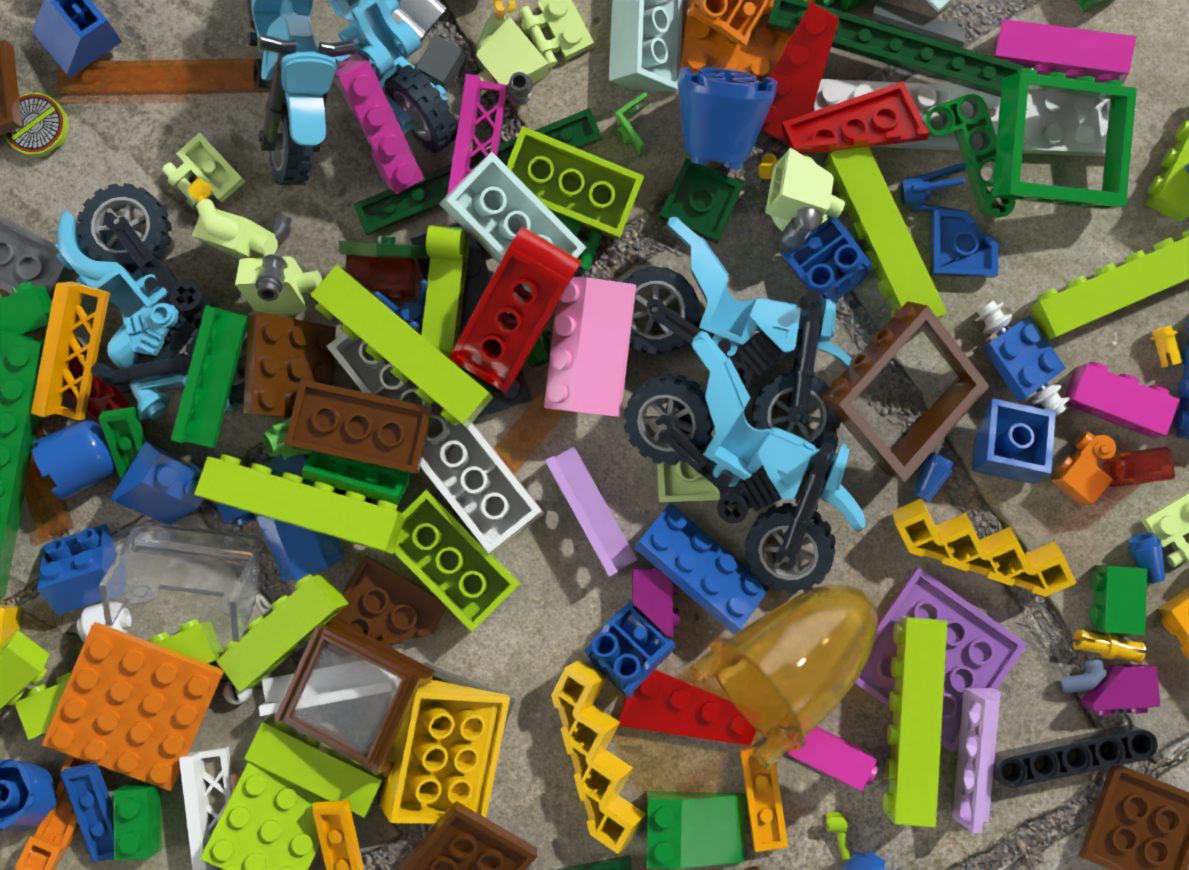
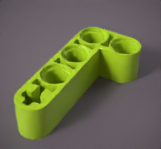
(446, 285)

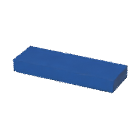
(92, 808)

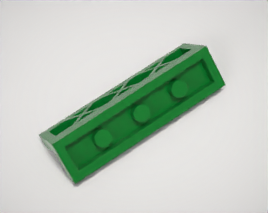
(210, 377)

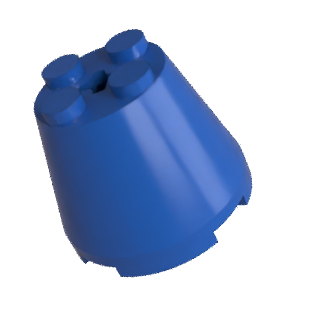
(722, 113)

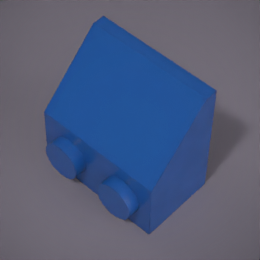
(1015, 442)
(159, 485)

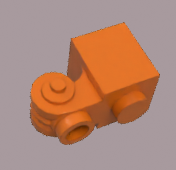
(1080, 474)

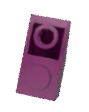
(654, 597)
(1125, 687)

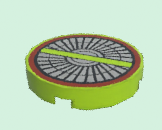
(43, 126)

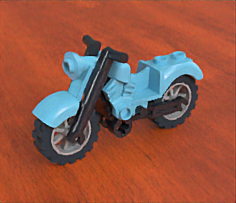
(147, 293)

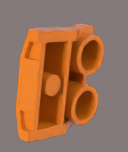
(730, 17)

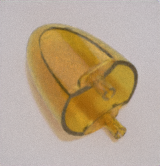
(794, 664)

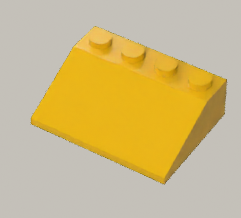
(444, 753)

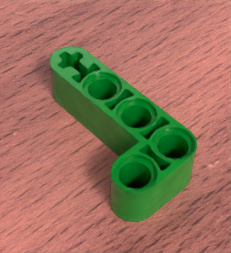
(973, 159)

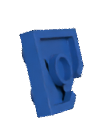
(961, 246)

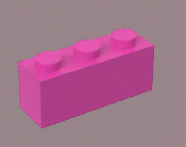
(1121, 400)

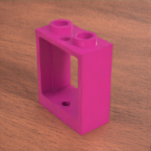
(837, 758)

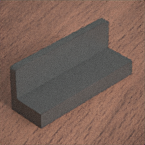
(918, 23)

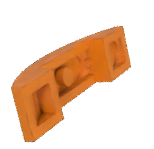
(54, 833)

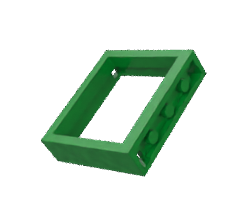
(1011, 138)

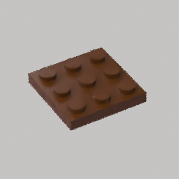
(279, 356)
(1138, 824)

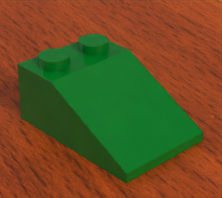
(694, 829)

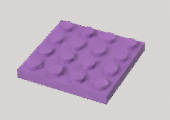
(976, 648)

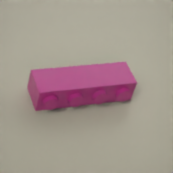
(1066, 50)

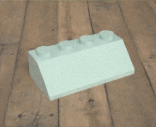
(646, 44)
(497, 204)

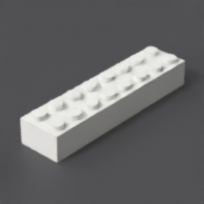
(453, 457)

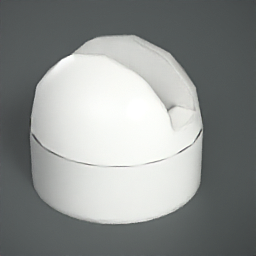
(229, 695)

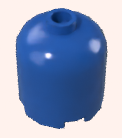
(74, 458)

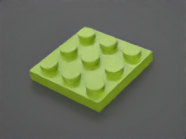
(265, 825)

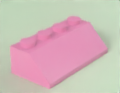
(590, 347)

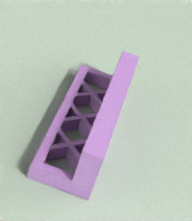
(591, 511)
(976, 757)

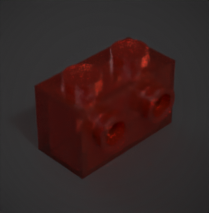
(389, 276)

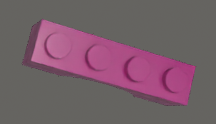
(372, 110)

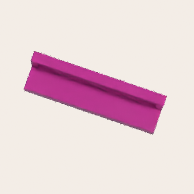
(468, 123)

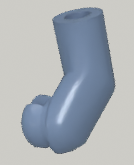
(1088, 680)

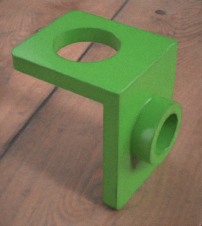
(625, 130)

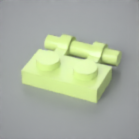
(565, 25)
(208, 164)
(1170, 525)

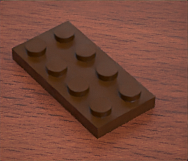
(359, 426)

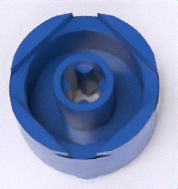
(25, 795)

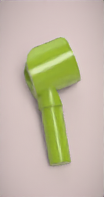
(836, 823)

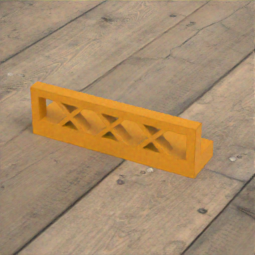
(58, 347)

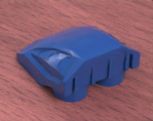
(829, 261)
(299, 549)
(628, 649)

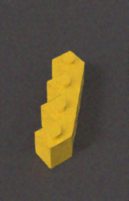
(996, 556)
(598, 772)

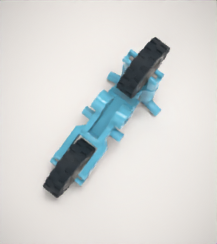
(412, 97)

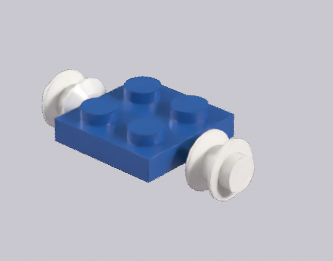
(1023, 358)

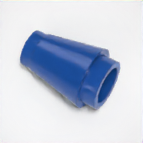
(932, 475)
(1147, 553)

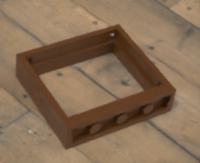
(936, 421)

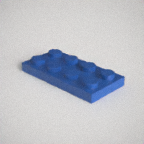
(702, 568)

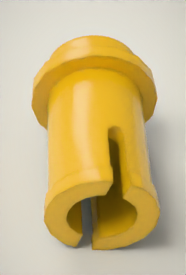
(1166, 345)

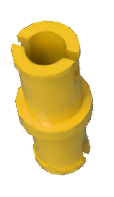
(1109, 646)

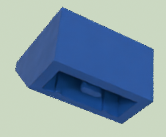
(74, 33)
(75, 568)

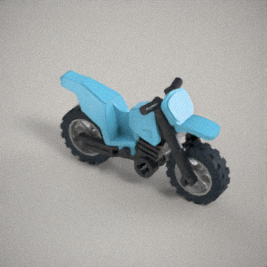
(298, 82)
(731, 323)
(748, 467)

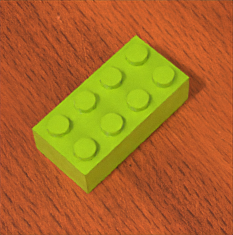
(575, 182)
(452, 561)

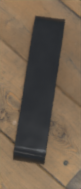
(1086, 760)

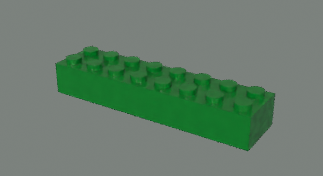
(18, 428)

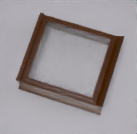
(352, 694)

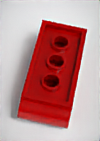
(548, 273)

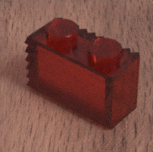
(1140, 467)

